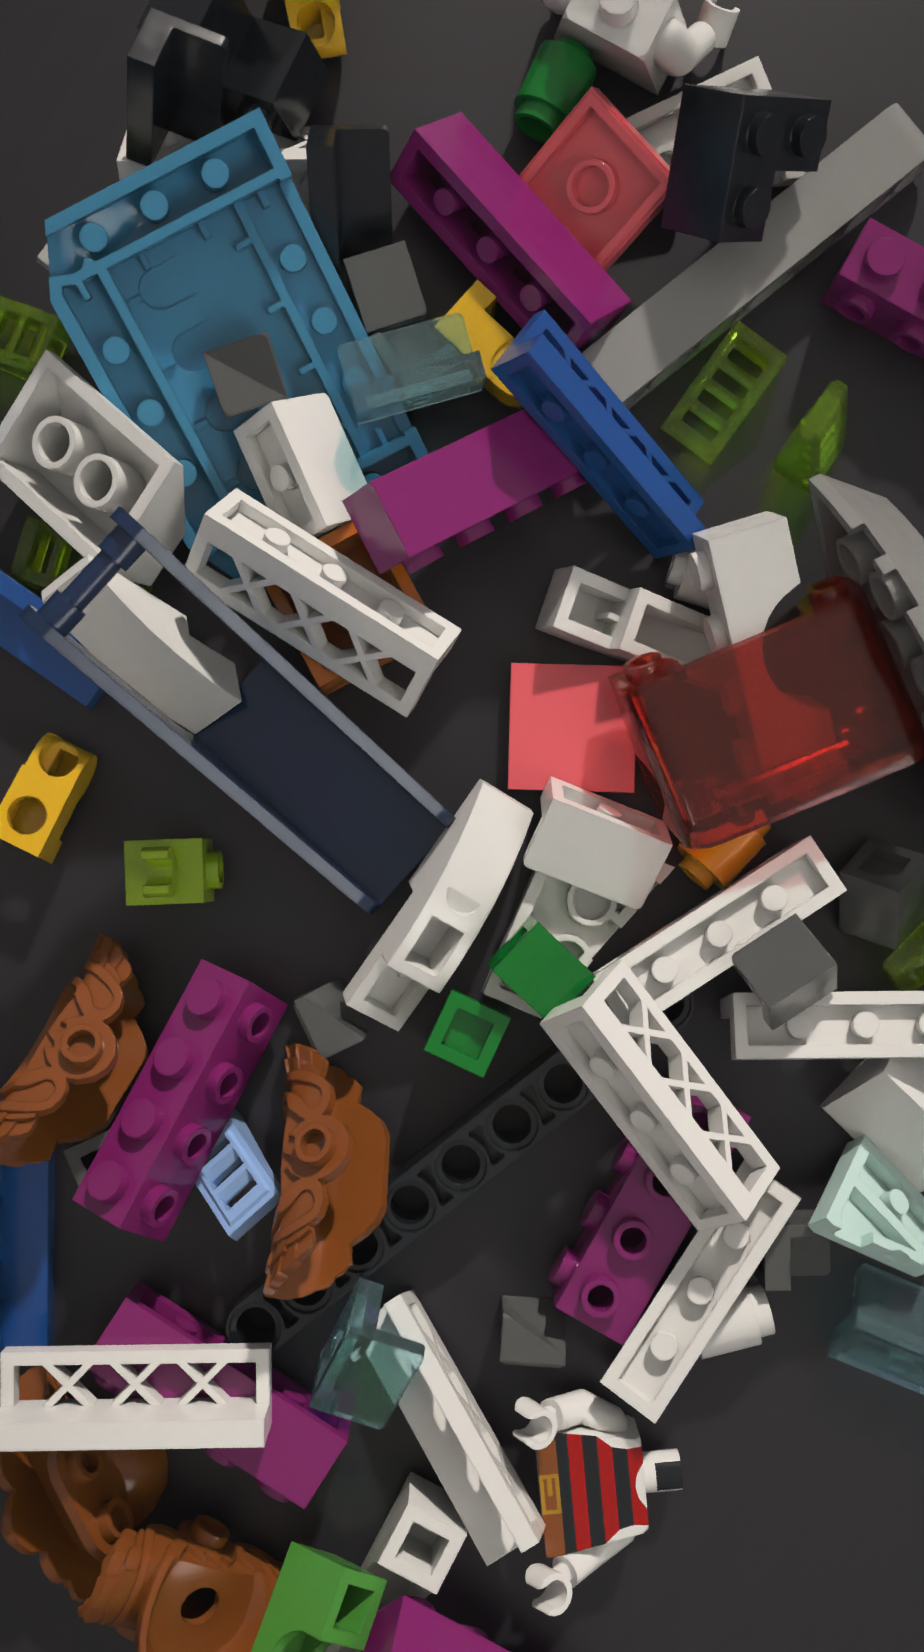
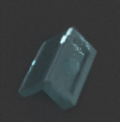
(410, 368)
(883, 1329)
(362, 1367)

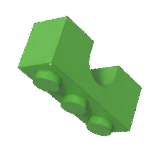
(319, 1604)

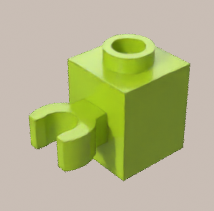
(172, 871)

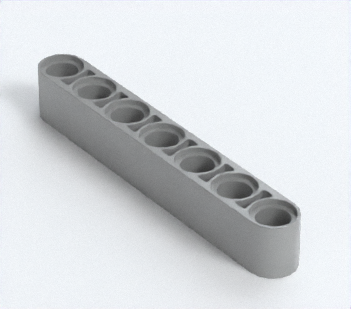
(741, 275)

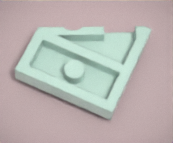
(873, 1209)

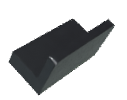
(173, 84)
(350, 188)

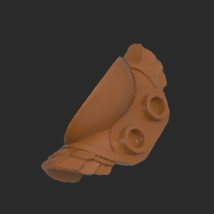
(79, 1062)
(329, 1177)
(75, 1501)
(153, 1572)

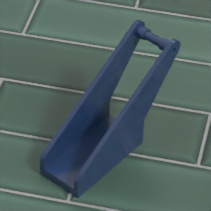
(276, 752)

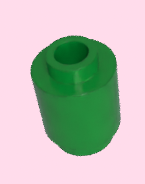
(553, 87)

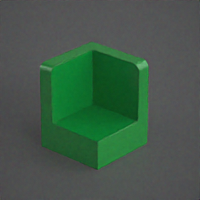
(540, 968)
(467, 1032)

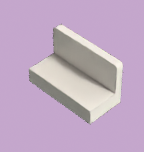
(302, 461)
(597, 844)

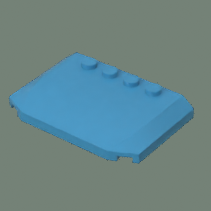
(194, 261)

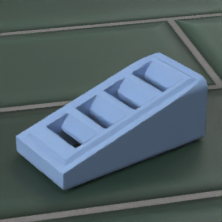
(255, 1204)

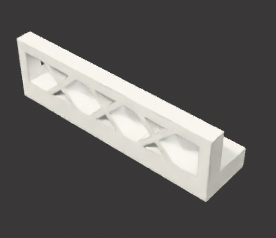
(324, 589)
(706, 937)
(832, 1028)
(658, 1110)
(695, 1303)
(135, 1422)
(461, 1441)

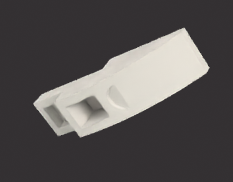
(446, 909)

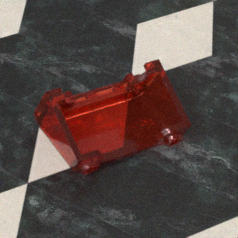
(770, 719)

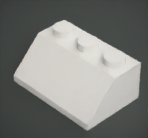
(83, 458)

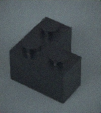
(266, 64)
(729, 154)

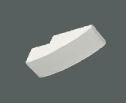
(619, 619)
(153, 651)

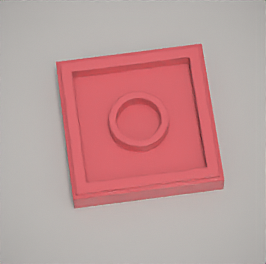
(599, 178)
(567, 728)

